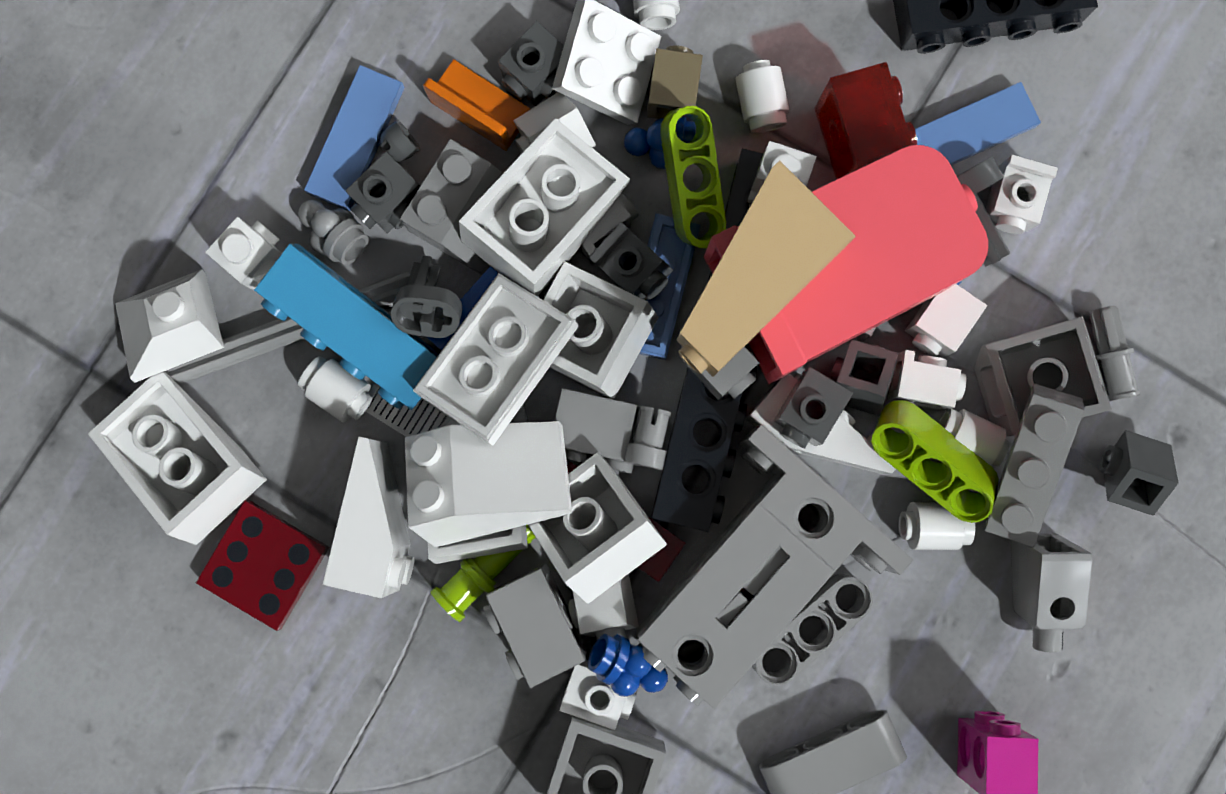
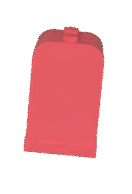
(910, 244)

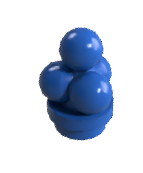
(640, 141)
(624, 666)

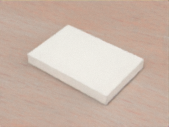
(496, 358)

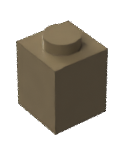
(674, 81)

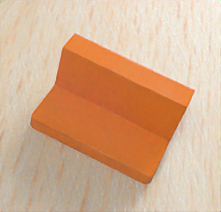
(476, 104)

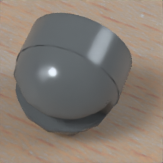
(398, 142)

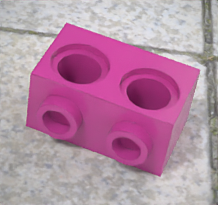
(997, 755)

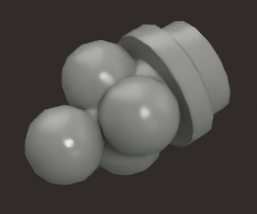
(333, 232)

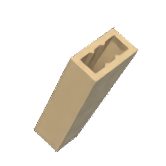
(769, 261)

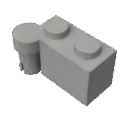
(614, 429)

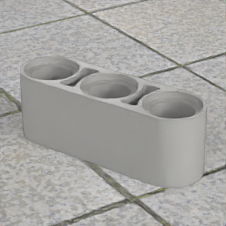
(833, 622)
(836, 757)

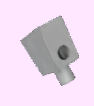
(1051, 588)

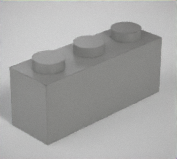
(1034, 464)

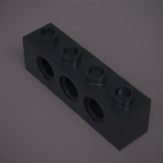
(927, 30)

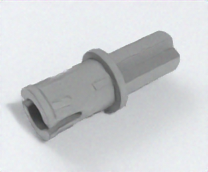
(1114, 353)

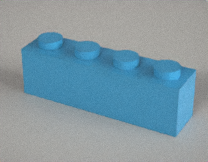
(347, 323)

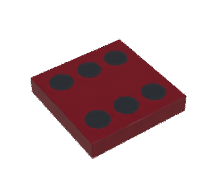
(262, 565)

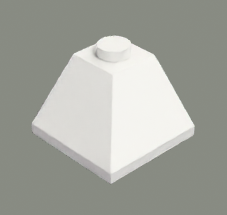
(168, 325)

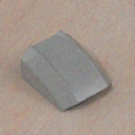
(1050, 357)

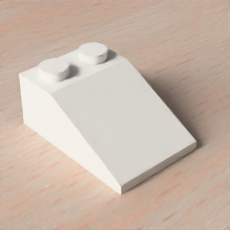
(542, 208)
(176, 459)
(474, 489)
(371, 530)

